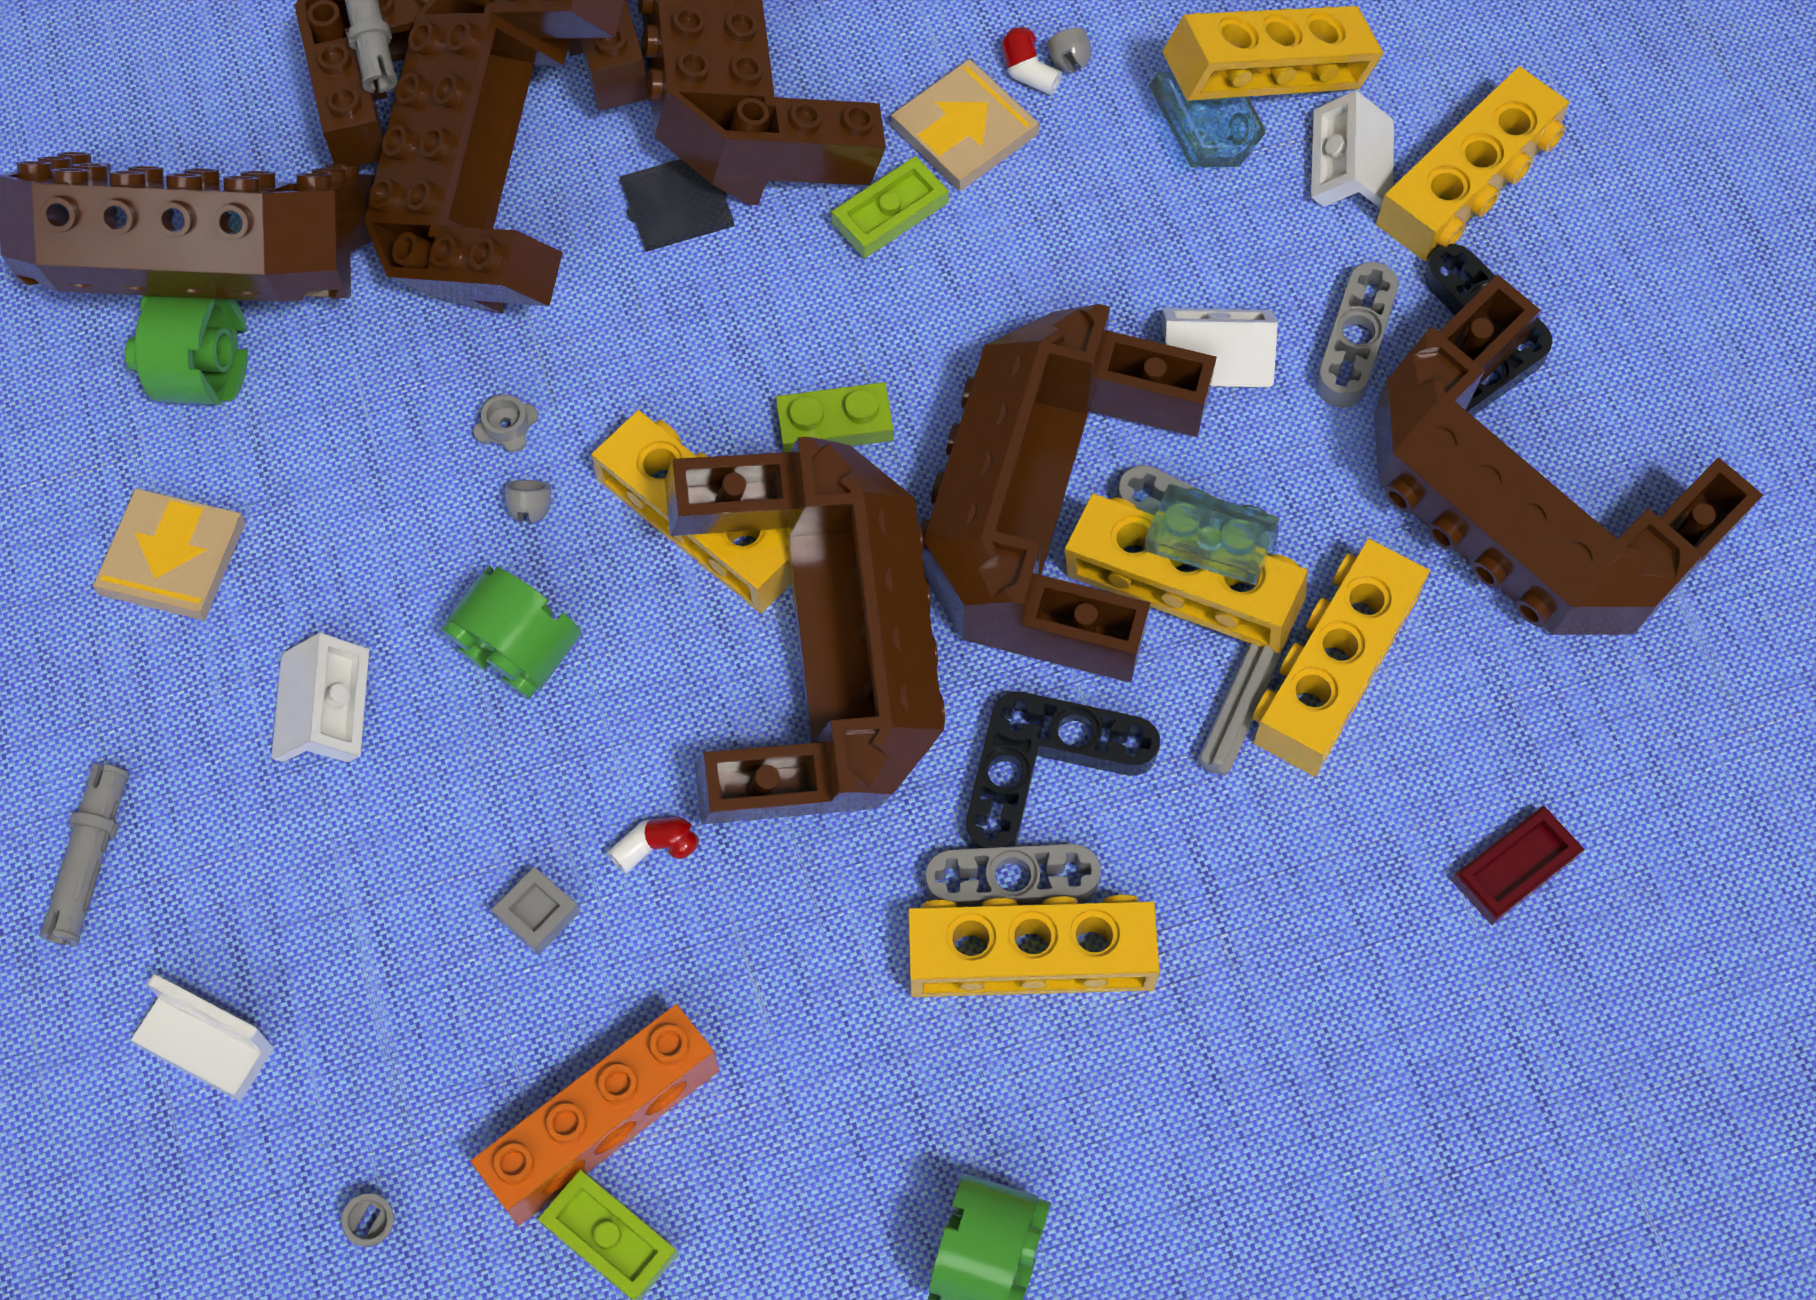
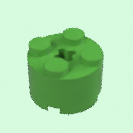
(188, 349)
(511, 629)
(988, 1243)

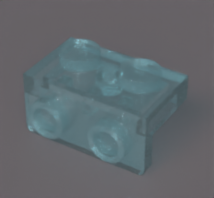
(1208, 130)
(1212, 533)

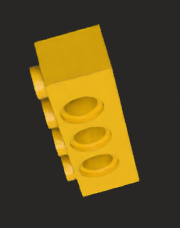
(1271, 52)
(1473, 164)
(625, 468)
(1203, 597)
(1307, 733)
(1004, 969)

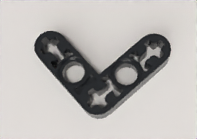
(1449, 291)
(1025, 746)

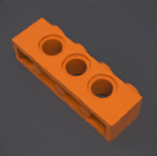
(596, 1114)

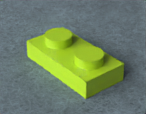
(890, 207)
(838, 415)
(608, 1236)

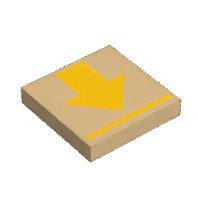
(964, 124)
(169, 554)

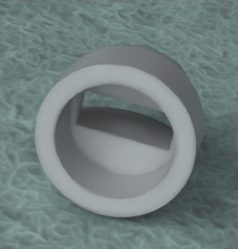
(1069, 48)
(527, 497)
(354, 1213)

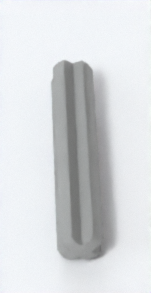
(1238, 708)

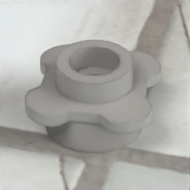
(502, 409)

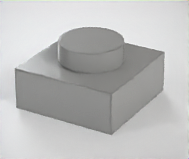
(535, 910)

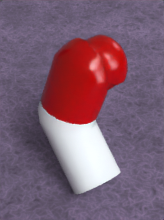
(1023, 64)
(650, 835)

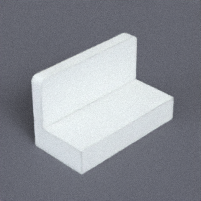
(1351, 150)
(1237, 337)
(321, 699)
(202, 1039)

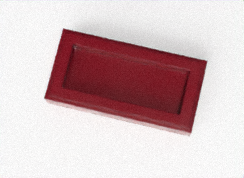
(1517, 865)

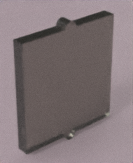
(674, 204)

